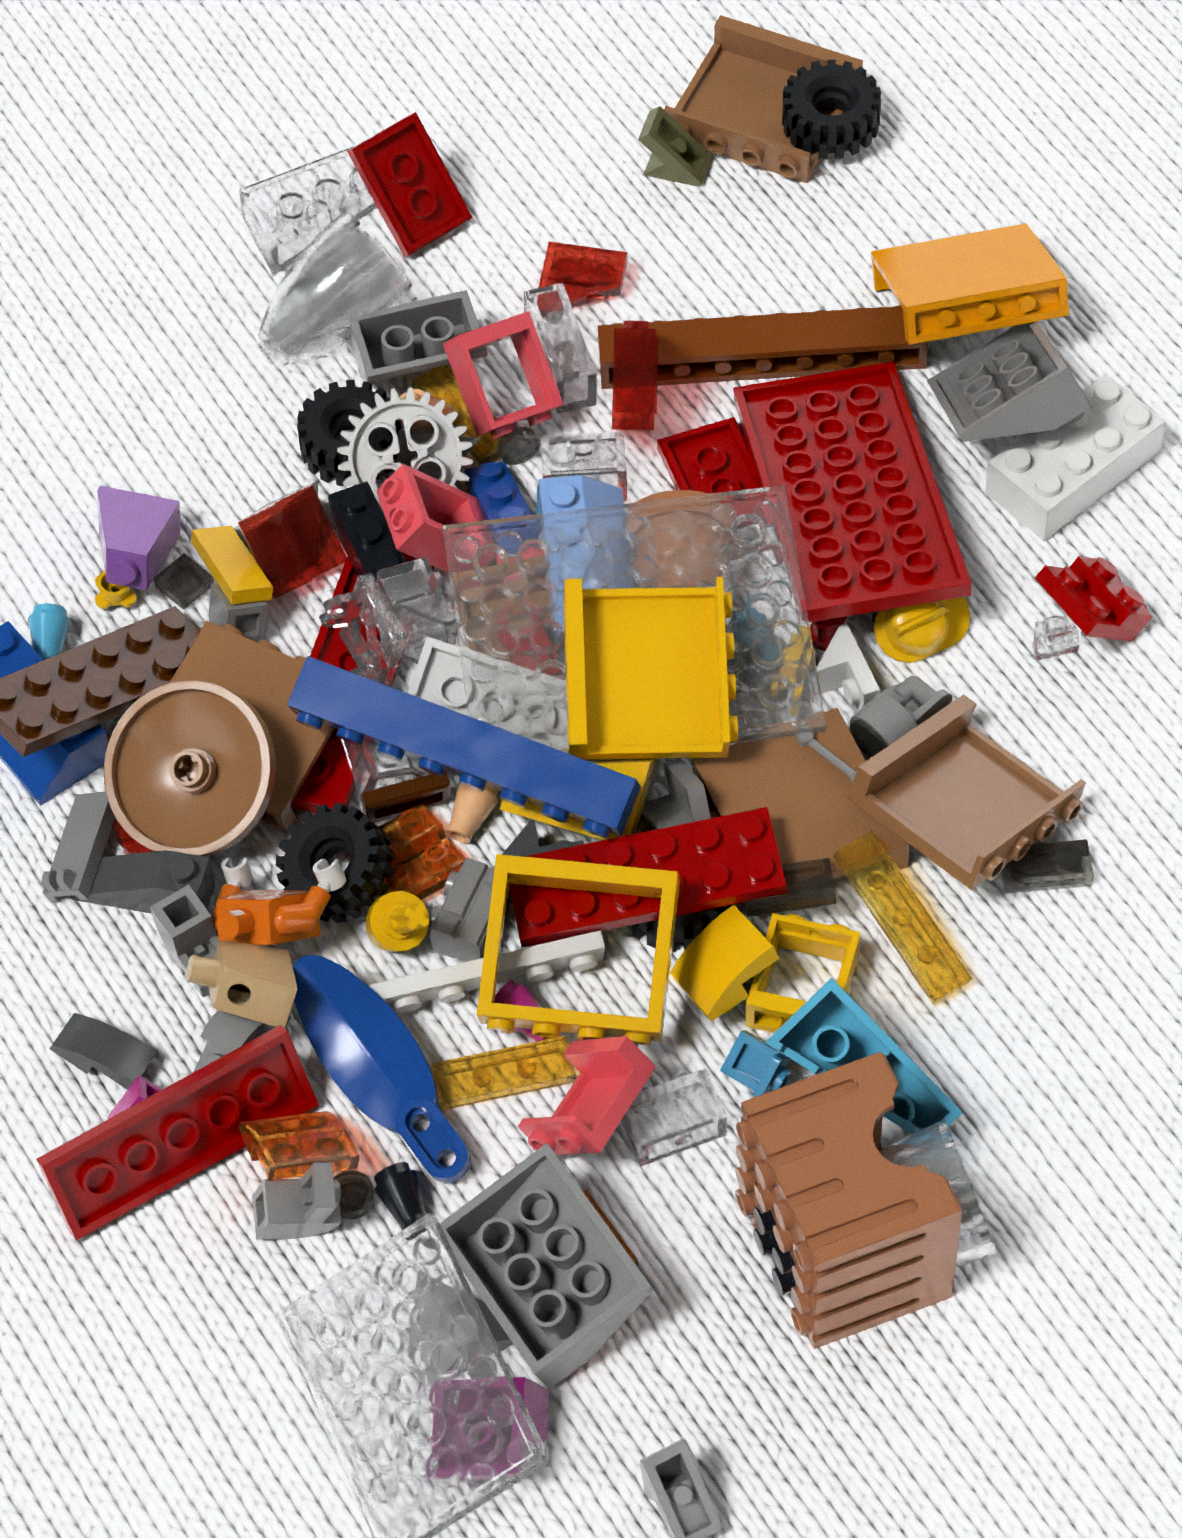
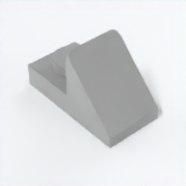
(679, 1491)

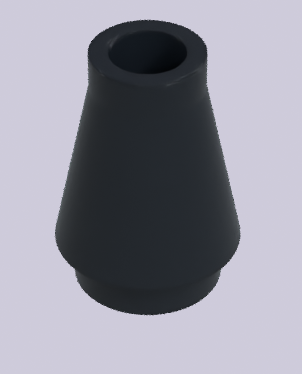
(400, 1193)

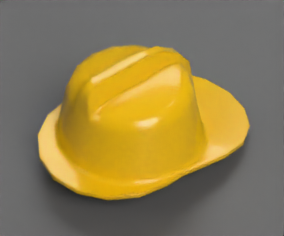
(921, 629)

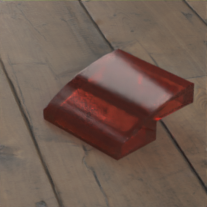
(292, 540)

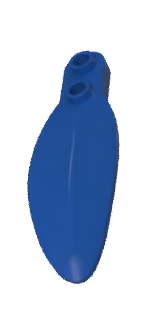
(376, 1061)

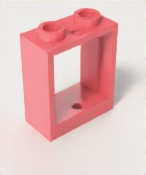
(533, 362)
(418, 508)

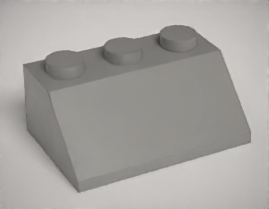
(413, 336)

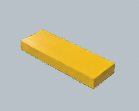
(232, 565)

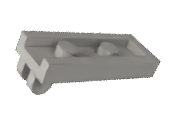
(80, 848)

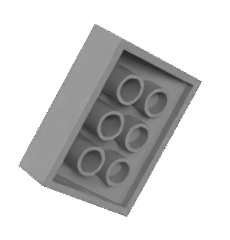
(1010, 387)
(546, 1265)

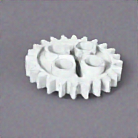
(442, 448)

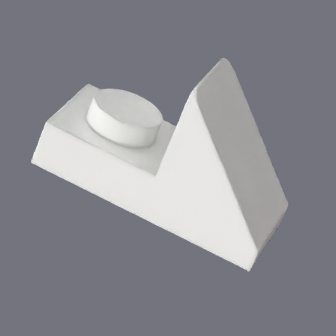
(847, 668)

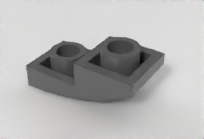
(106, 1048)

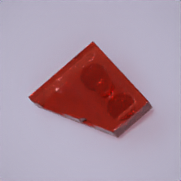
(585, 271)

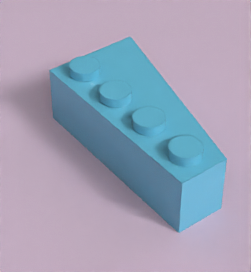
(837, 1031)

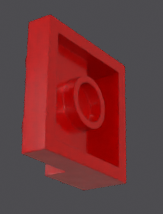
(1096, 598)

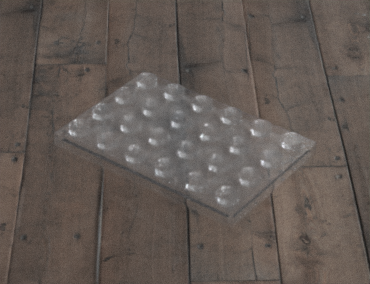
(411, 1386)

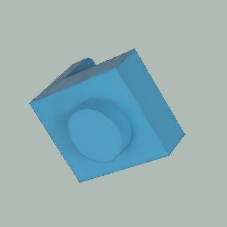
(756, 1064)

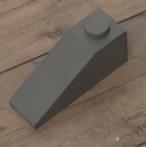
(148, 877)

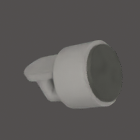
(886, 719)

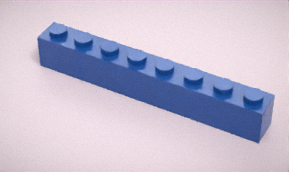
(464, 747)

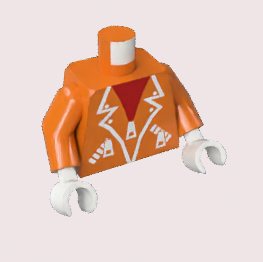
(272, 915)

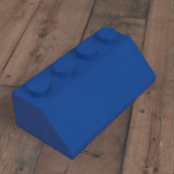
(56, 766)

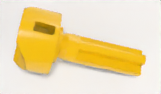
(397, 921)

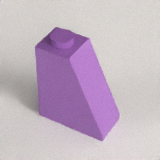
(135, 534)

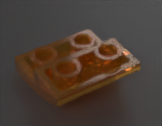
(421, 853)
(295, 1142)

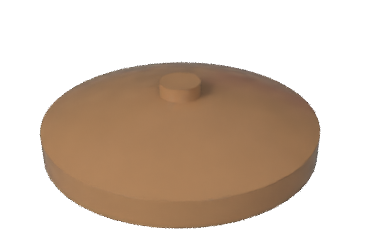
(189, 768)

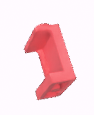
(607, 1085)

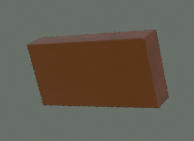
(402, 796)

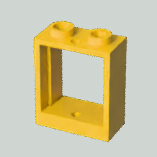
(795, 933)

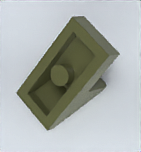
(674, 151)

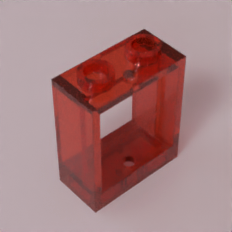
(635, 376)

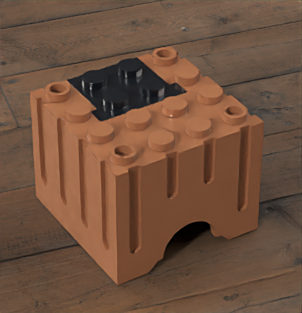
(840, 1220)

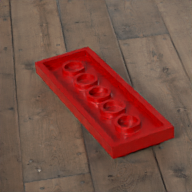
(717, 865)
(174, 1132)

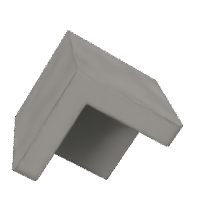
(247, 617)

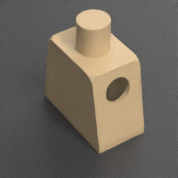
(247, 981)

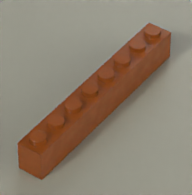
(773, 345)

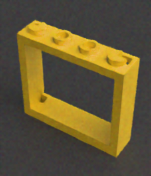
(585, 877)

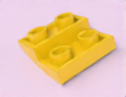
(721, 961)

